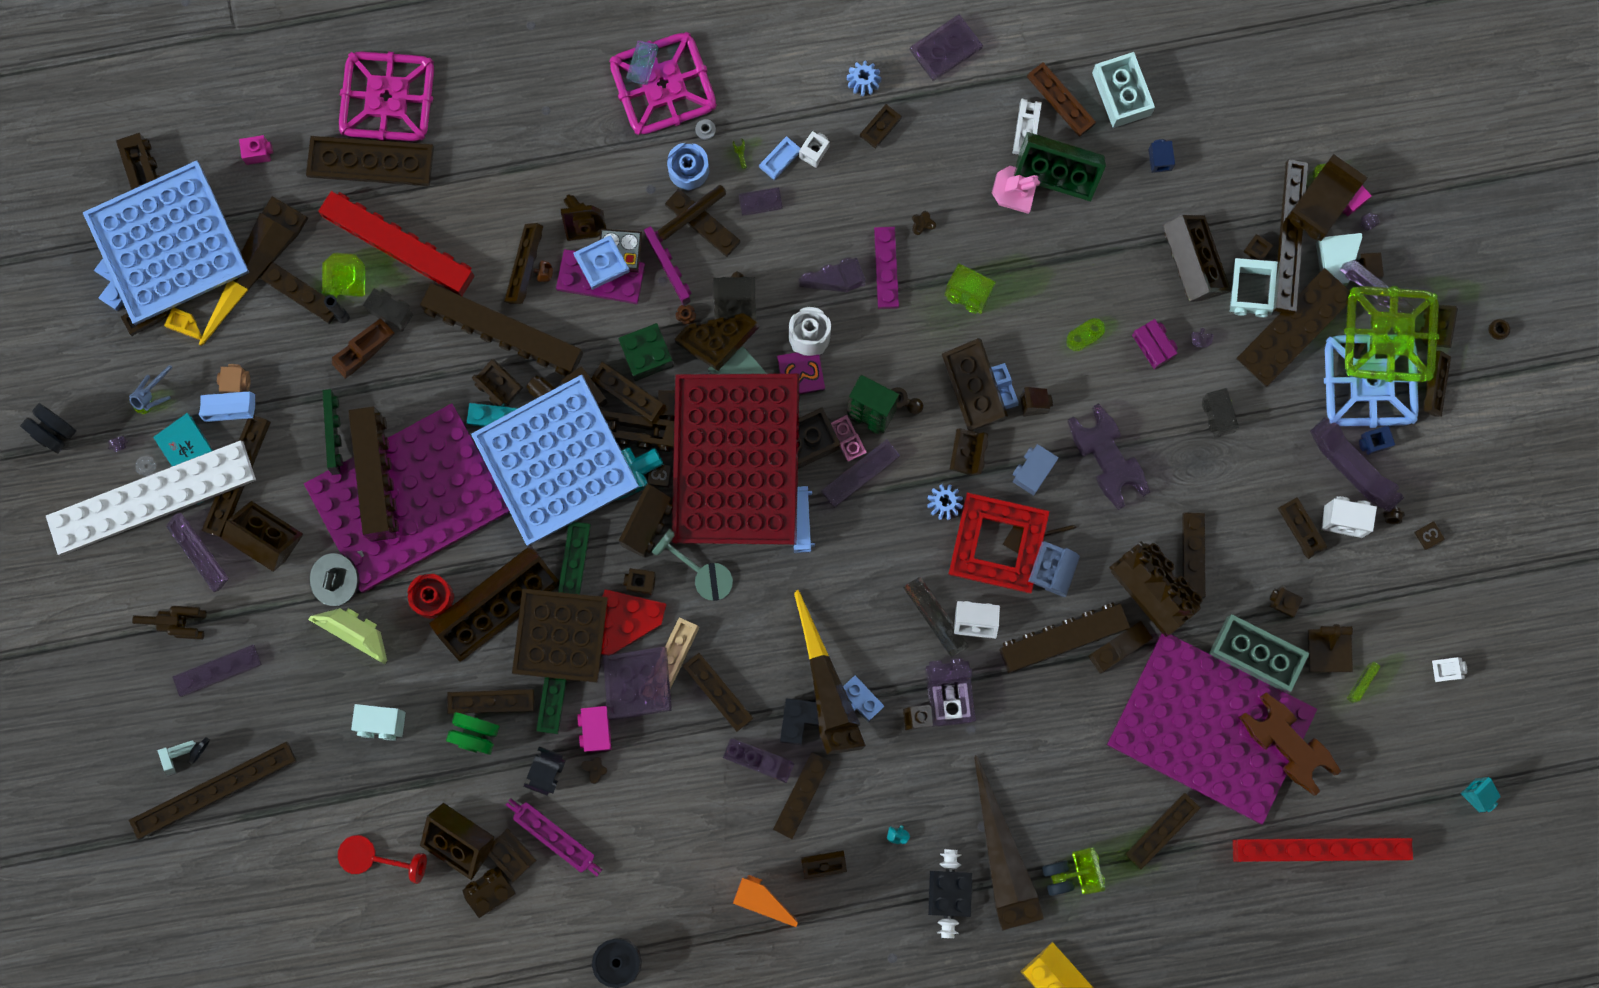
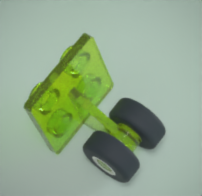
(1087, 869)

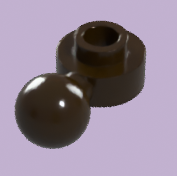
(913, 405)

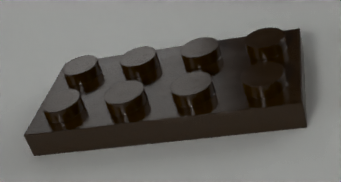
(974, 385)

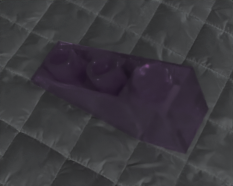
(838, 278)
(758, 760)

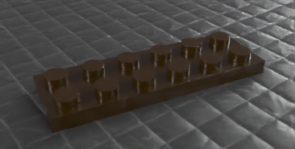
(370, 160)
(1292, 333)

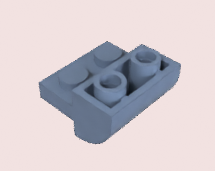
(1054, 568)

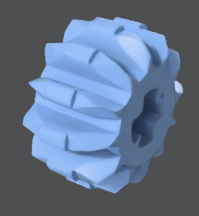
(866, 72)
(938, 504)

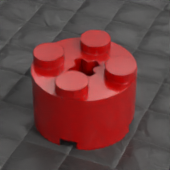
(420, 601)

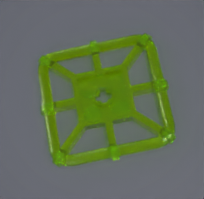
(1381, 324)

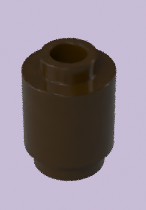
(539, 386)

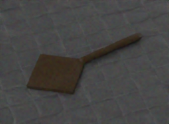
(1014, 537)

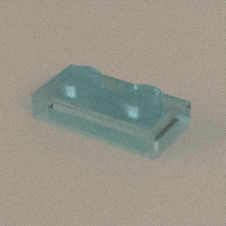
(642, 62)

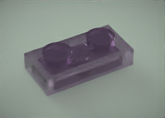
(760, 201)

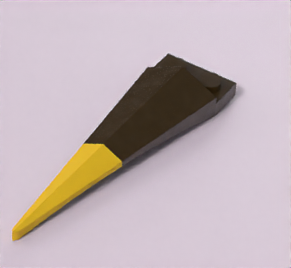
(268, 239)
(835, 713)

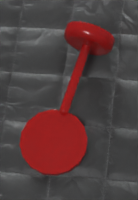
(358, 855)

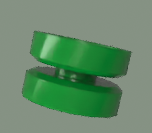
(472, 733)

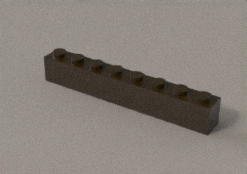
(501, 329)

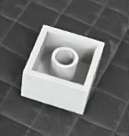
(1348, 517)

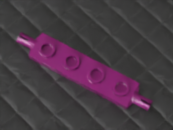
(553, 837)

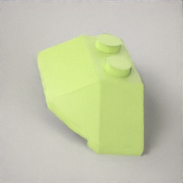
(353, 631)

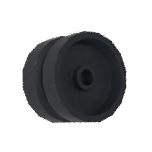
(47, 429)
(610, 974)

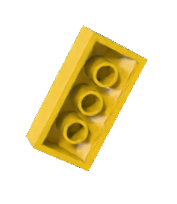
(1053, 970)

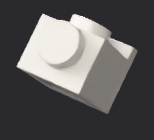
(814, 140)

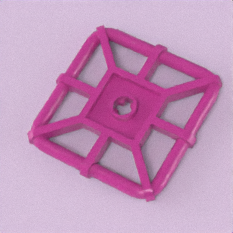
(379, 85)
(674, 90)

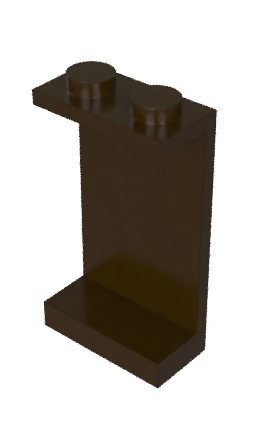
(1326, 198)

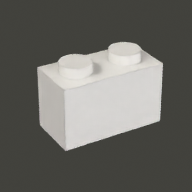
(976, 619)

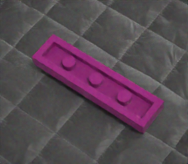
(664, 258)
(886, 268)

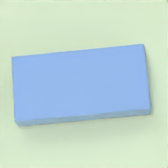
(780, 158)

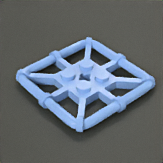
(1363, 391)

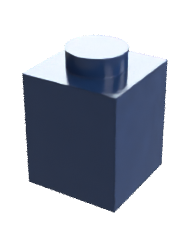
(1161, 156)

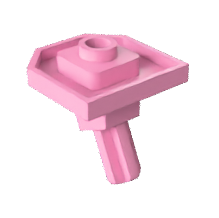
(1014, 191)

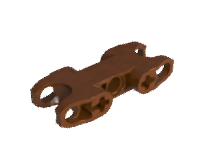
(1301, 756)

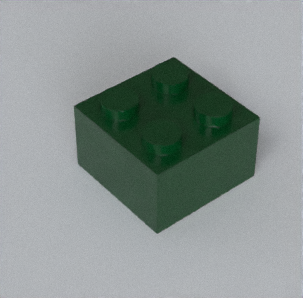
(646, 352)

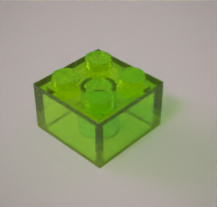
(969, 289)

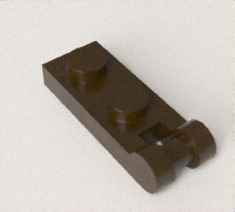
(1302, 527)

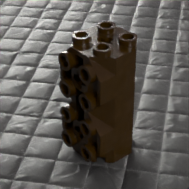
(1150, 582)

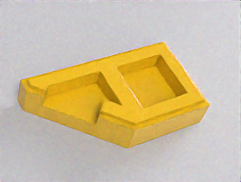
(183, 323)

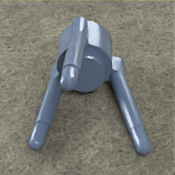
(142, 397)

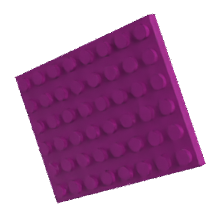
(438, 491)
(1190, 727)

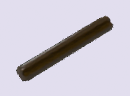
(692, 212)

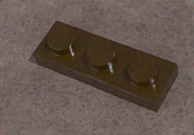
(1437, 386)

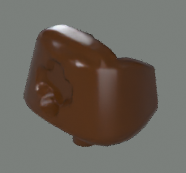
(545, 271)

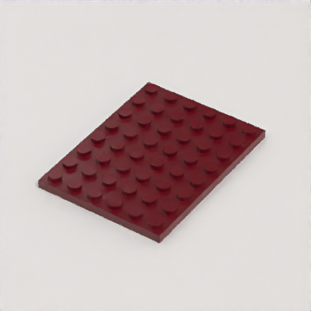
(736, 458)

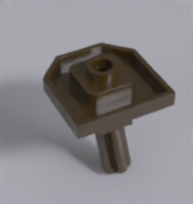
(581, 220)

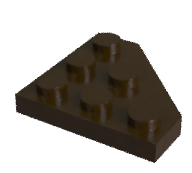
(717, 339)

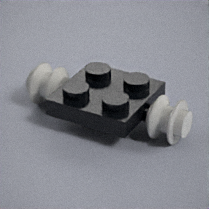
(950, 893)

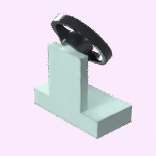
(195, 750)

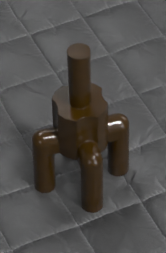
(174, 621)

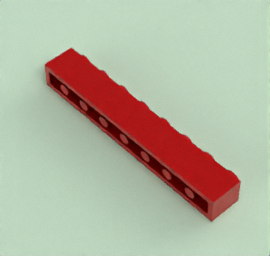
(396, 243)
(1322, 849)

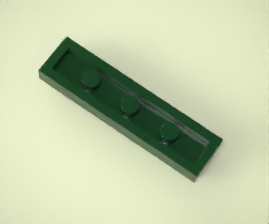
(333, 440)

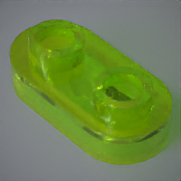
(1086, 334)

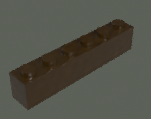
(1063, 638)

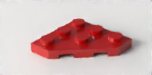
(629, 620)

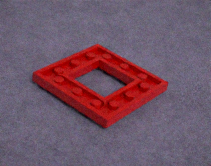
(981, 507)

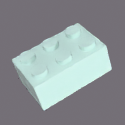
(1123, 90)

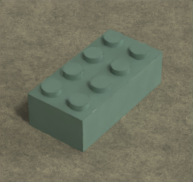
(1259, 653)

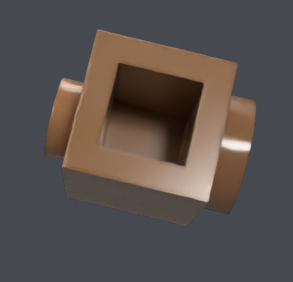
(233, 379)

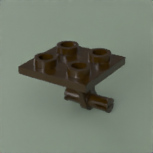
(1330, 649)

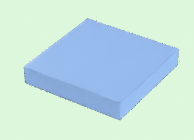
(601, 262)

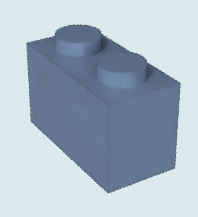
(1035, 469)

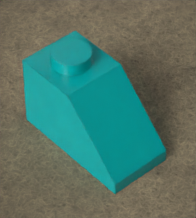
(1481, 794)

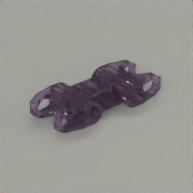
(1101, 444)

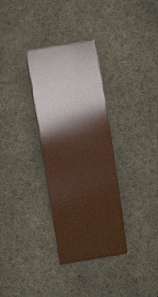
(362, 348)

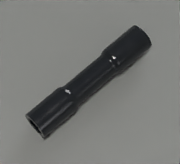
(335, 307)

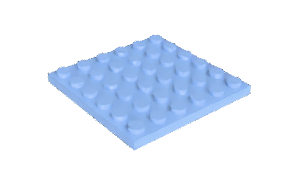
(165, 242)
(555, 460)

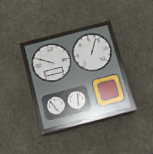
(628, 244)

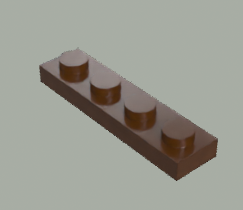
(1061, 99)

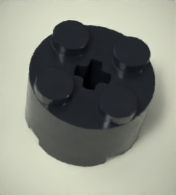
(544, 771)

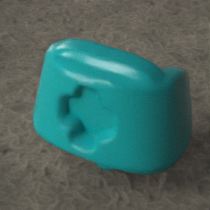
(898, 835)

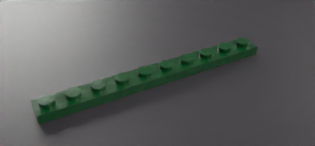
(570, 582)

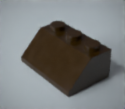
(646, 521)
(261, 535)
(456, 840)

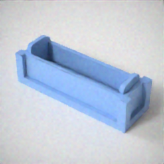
(803, 524)

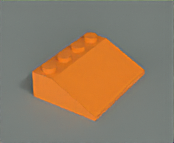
(760, 899)

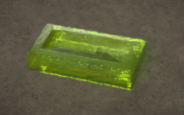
(1363, 682)

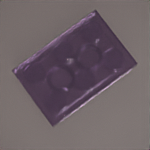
(946, 47)

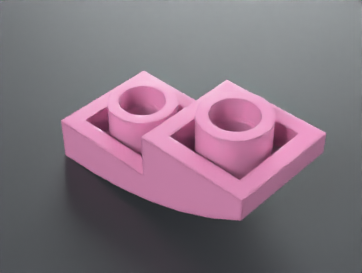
(850, 442)

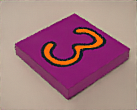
(807, 366)

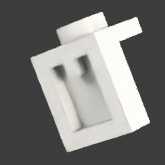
(1449, 669)

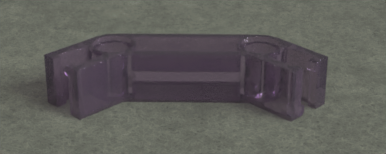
(1354, 466)

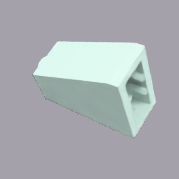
(1337, 250)

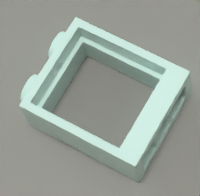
(1253, 267)

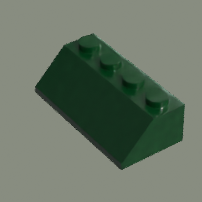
(1060, 166)

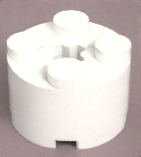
(809, 331)

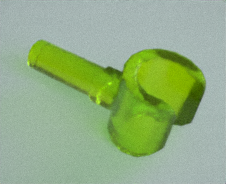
(740, 151)

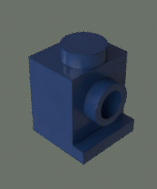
(1381, 436)

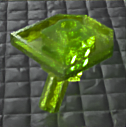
(343, 275)

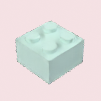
(379, 721)

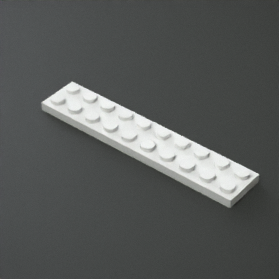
(150, 498)

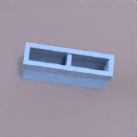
(227, 406)

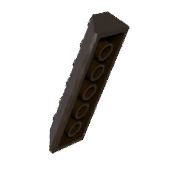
(492, 604)

